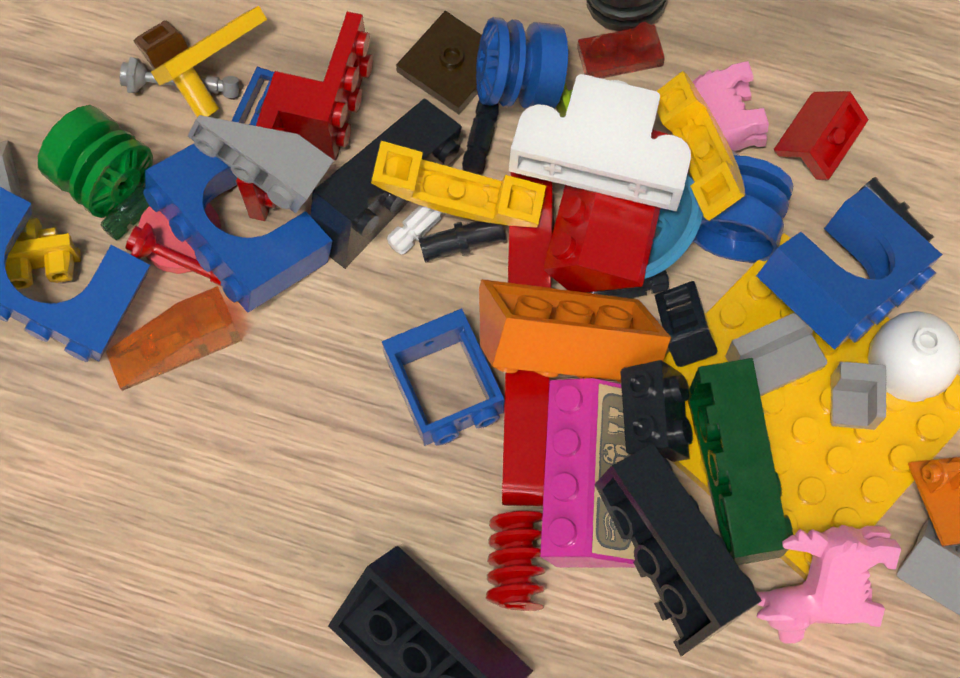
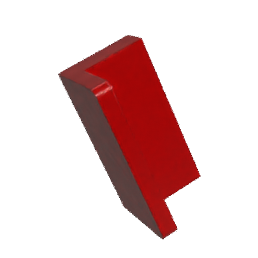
(823, 131)

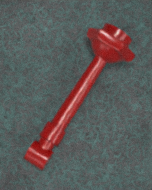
(144, 242)

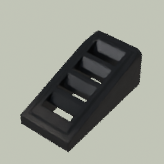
(686, 324)

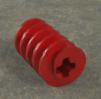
(514, 560)

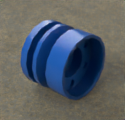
(521, 63)
(753, 224)

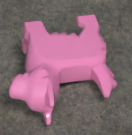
(724, 95)
(836, 582)

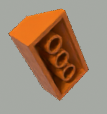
(566, 331)

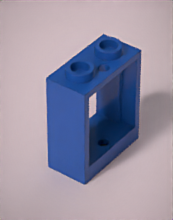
(427, 340)

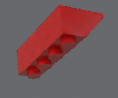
(600, 240)

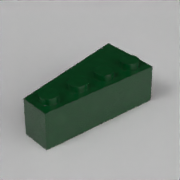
(738, 461)

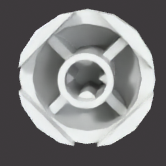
(918, 355)

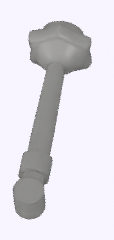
(135, 75)

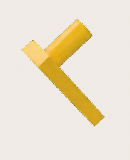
(182, 70)

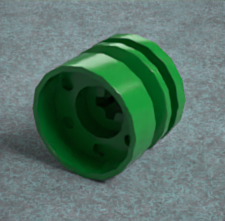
(94, 160)

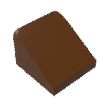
(160, 43)

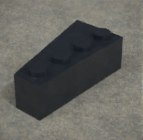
(355, 209)
(675, 548)

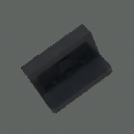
(656, 410)

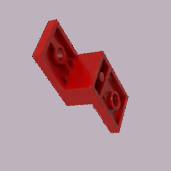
(313, 107)

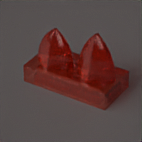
(621, 51)

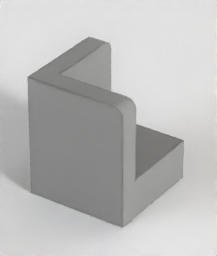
(858, 395)

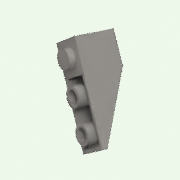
(270, 158)

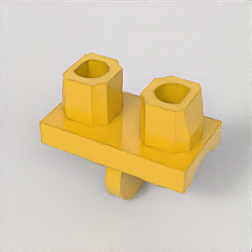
(41, 249)

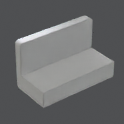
(779, 352)
(934, 568)

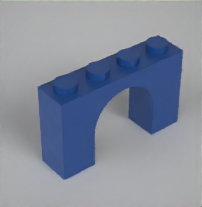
(247, 267)
(837, 301)
(87, 319)

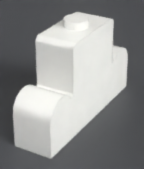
(603, 144)

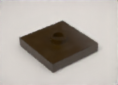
(444, 62)

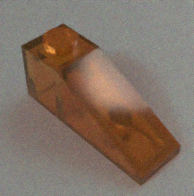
(174, 339)

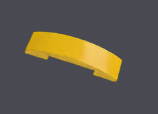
(712, 163)
(457, 191)

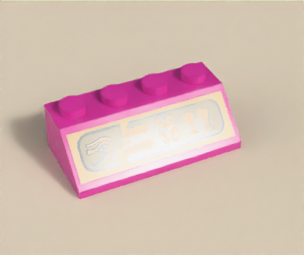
(581, 445)

